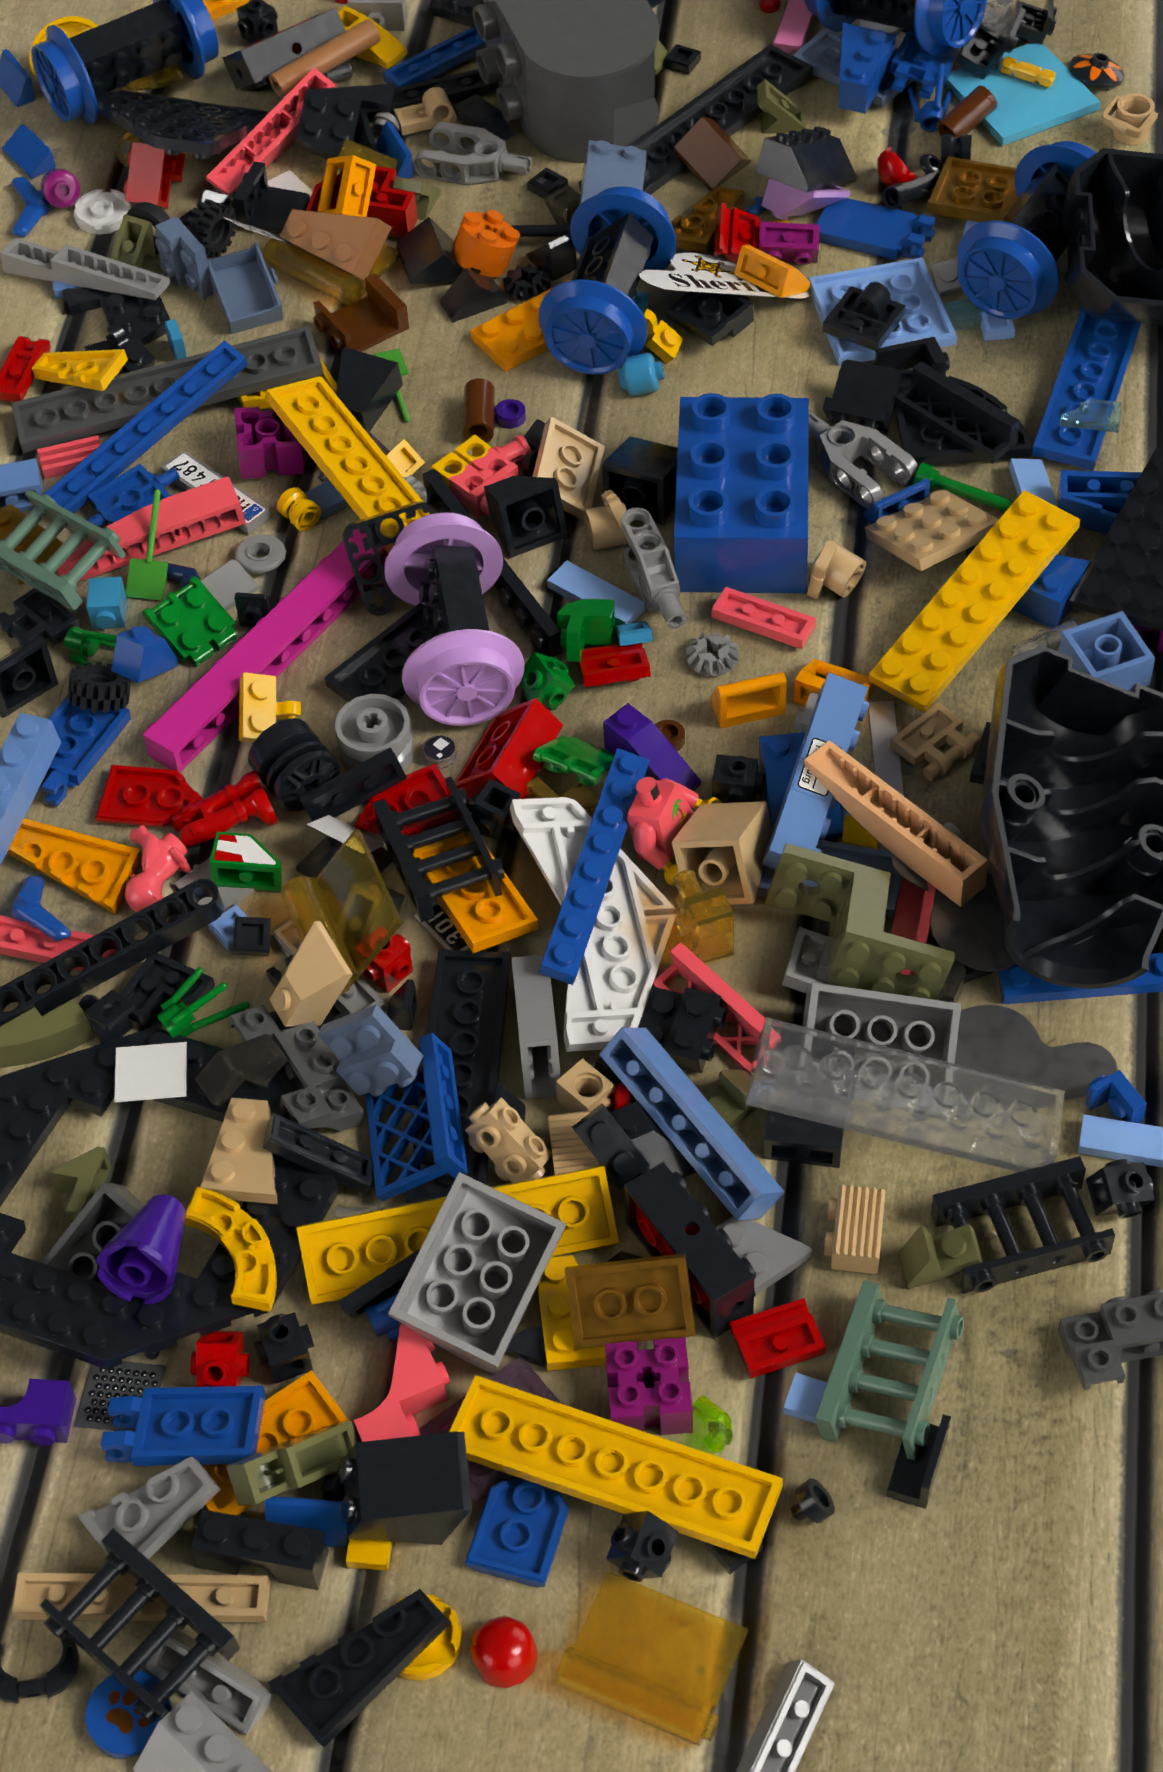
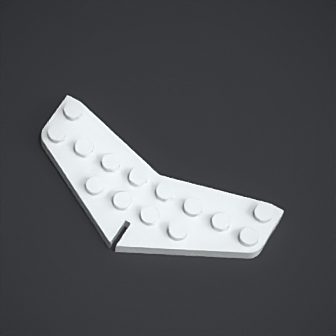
(626, 933)

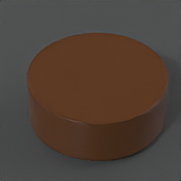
(673, 732)

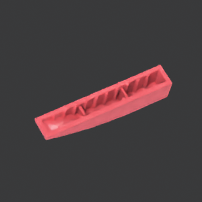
(268, 138)
(180, 521)

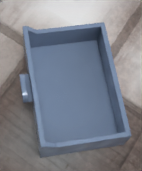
(245, 289)

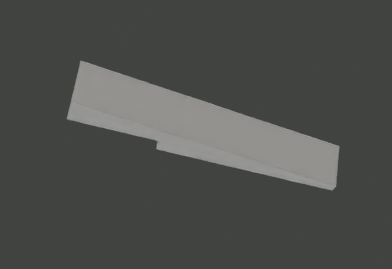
(81, 269)

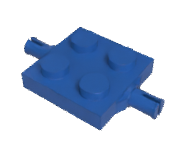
(128, 494)

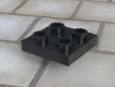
(865, 316)

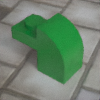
(586, 623)

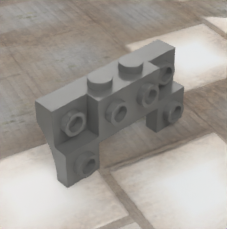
(320, 1092)
(1115, 1335)

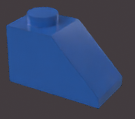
(142, 654)

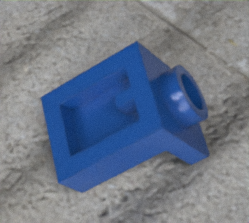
(1121, 1097)

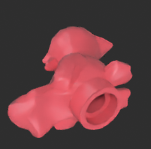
(159, 862)

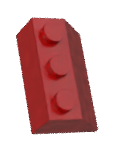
(508, 749)

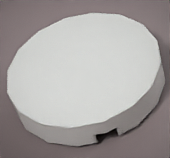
(101, 211)

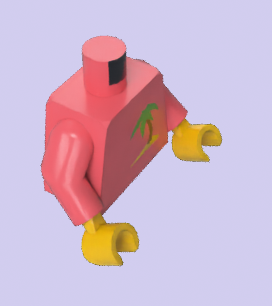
(657, 818)

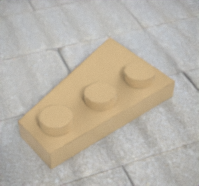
(239, 1162)

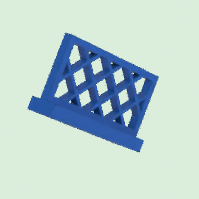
(445, 1130)

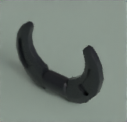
(56, 1679)

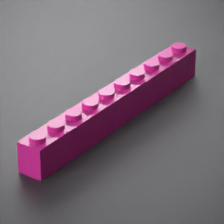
(264, 650)

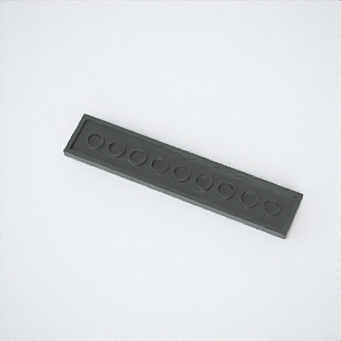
(87, 412)

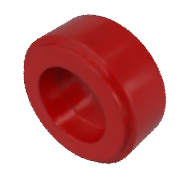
(622, 1096)

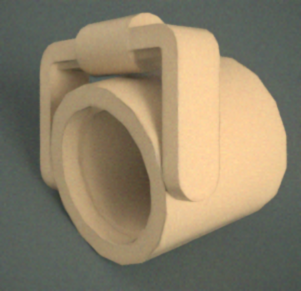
(1132, 118)
(605, 523)
(836, 570)

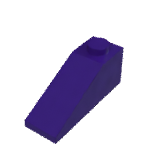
(639, 735)

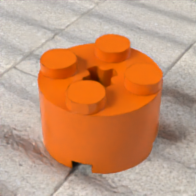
(485, 243)

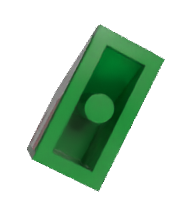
(244, 863)

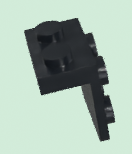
(986, 47)
(264, 205)
(864, 395)

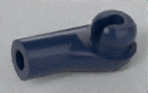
(181, 574)

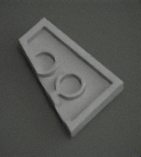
(155, 1510)

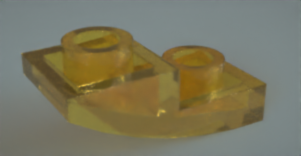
(157, 79)

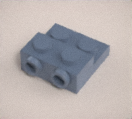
(183, 257)
(371, 1051)

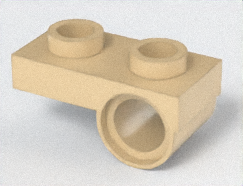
(423, 116)

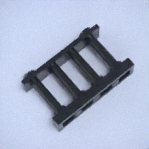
(413, 870)
(1028, 1190)
(150, 1585)

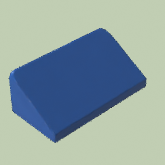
(15, 80)
(392, 145)
(29, 152)
(897, 501)
(310, 1514)

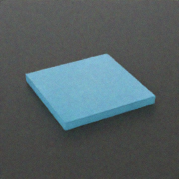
(1026, 106)

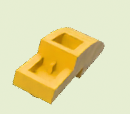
(386, 52)

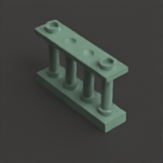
(43, 576)
(860, 1343)

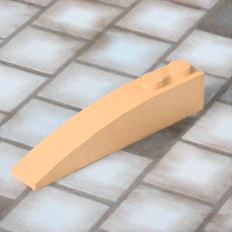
(901, 825)

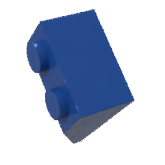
(777, 762)

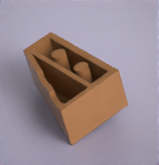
(339, 239)

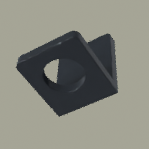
(253, 607)

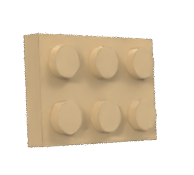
(573, 462)

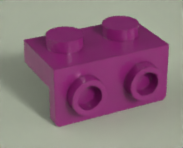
(790, 241)

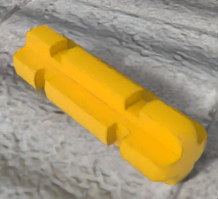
(1028, 72)

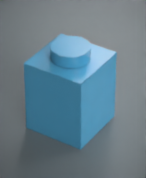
(106, 602)

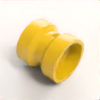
(299, 509)

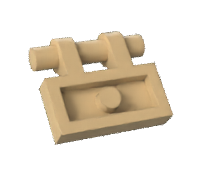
(927, 734)

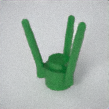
(86, 643)
(178, 1017)

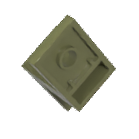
(856, 903)

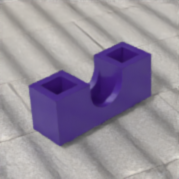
(41, 1414)

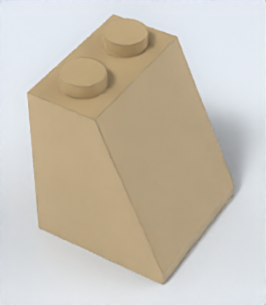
(726, 848)

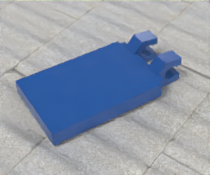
(916, 64)
(875, 229)
(83, 742)
(185, 1422)

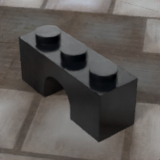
(287, 1551)

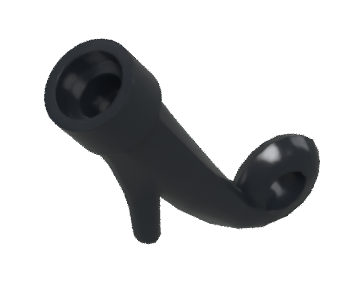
(900, 193)

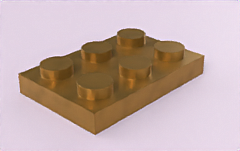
(630, 1301)

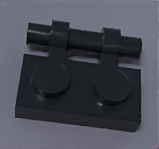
(45, 614)

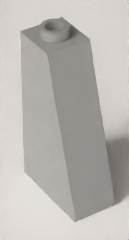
(536, 1027)

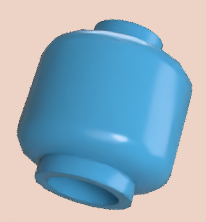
(640, 374)

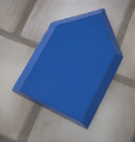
(518, 1532)

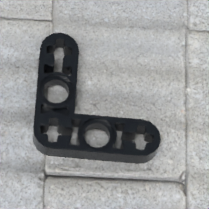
(374, 540)

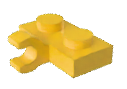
(259, 706)

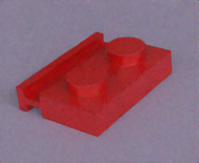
(735, 230)
(613, 664)
(777, 1338)

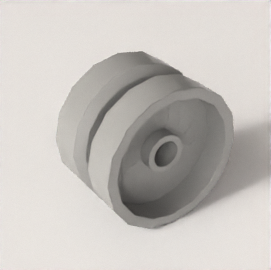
(370, 727)

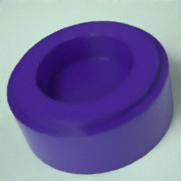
(510, 413)

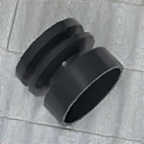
(291, 761)

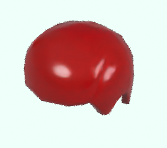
(892, 169)
(504, 1651)

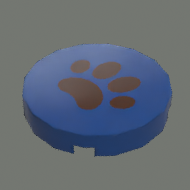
(115, 1722)

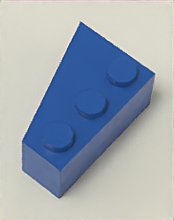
(863, 65)
(1095, 496)
(1050, 593)

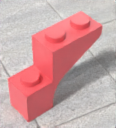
(415, 1386)

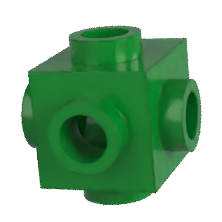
(546, 680)

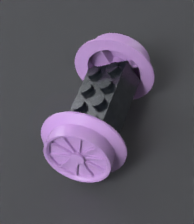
(463, 667)

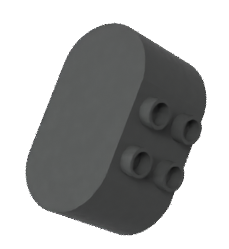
(571, 69)

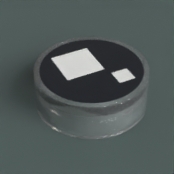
(440, 750)

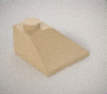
(311, 980)

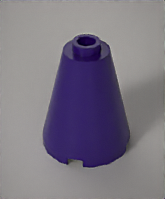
(145, 1252)

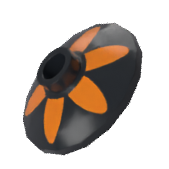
(1096, 70)

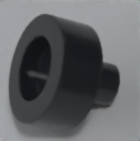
(812, 1502)

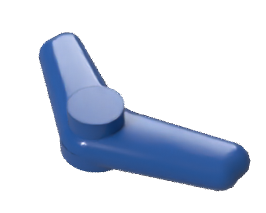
(35, 206)
(29, 909)

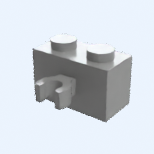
(387, 13)

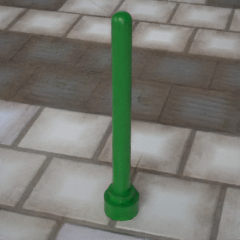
(936, 480)

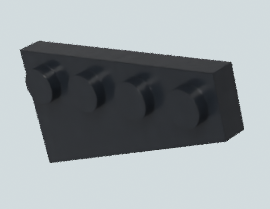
(347, 1677)

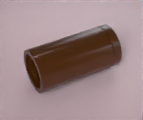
(968, 113)
(479, 409)

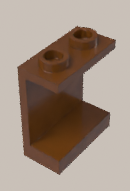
(365, 321)

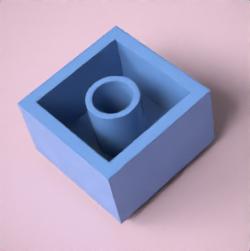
(1109, 651)

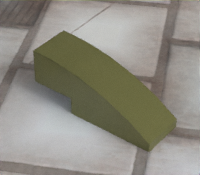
(42, 1037)
(291, 1463)

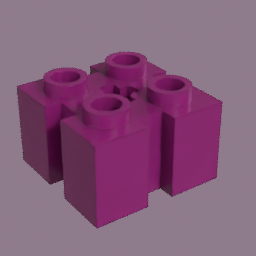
(265, 444)
(650, 1385)

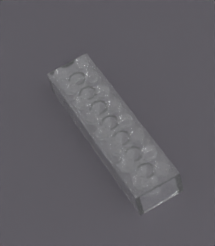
(905, 1097)

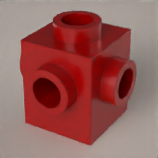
(391, 964)
(220, 1359)

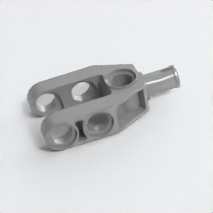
(481, 161)
(847, 441)
(654, 572)

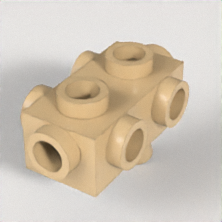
(508, 1142)

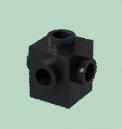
(257, 20)
(736, 779)
(492, 811)
(1120, 1189)
(284, 1346)
(642, 1546)

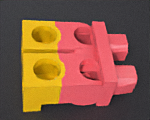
(473, 472)

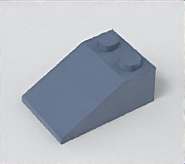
(610, 167)

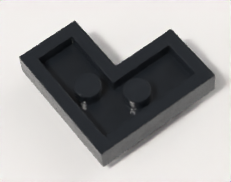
(159, 980)

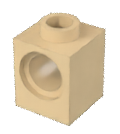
(584, 1080)

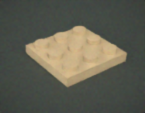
(931, 529)

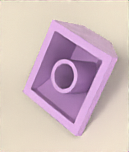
(790, 201)

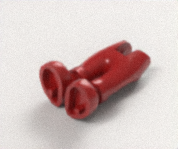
(223, 811)

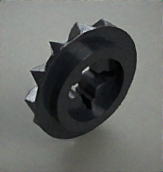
(521, 289)

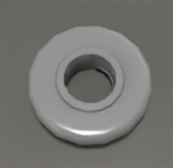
(260, 545)

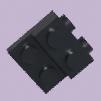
(712, 315)
(685, 1024)

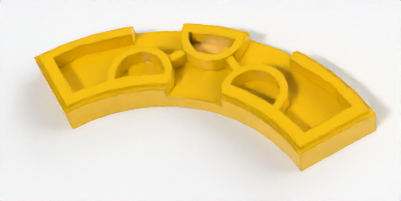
(245, 1243)

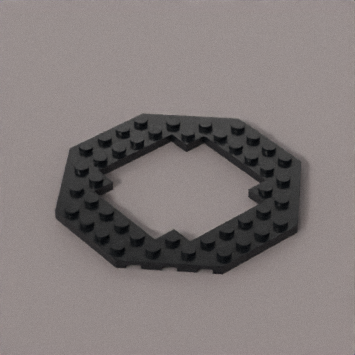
(82, 1314)

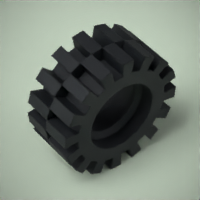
(211, 228)
(98, 688)

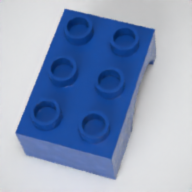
(742, 494)

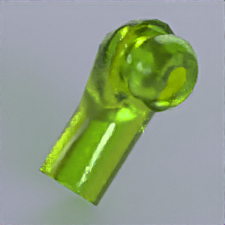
(718, 1424)

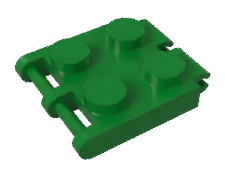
(192, 623)
(576, 756)

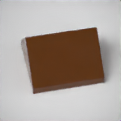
(710, 153)

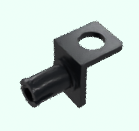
(108, 1015)

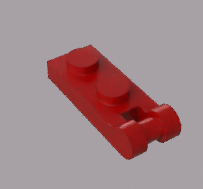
(16, 371)

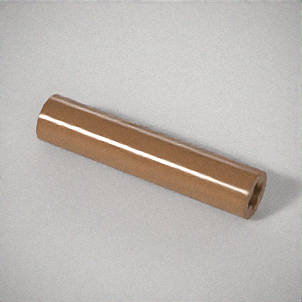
(326, 56)

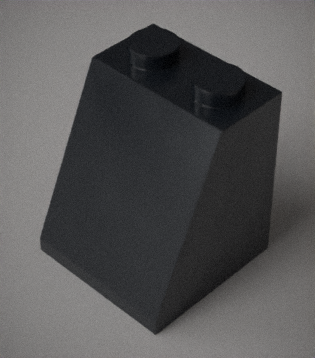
(643, 476)
(406, 1488)

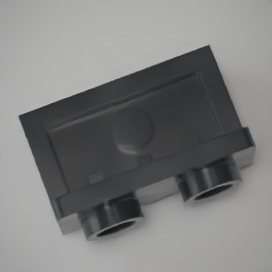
(1038, 21)

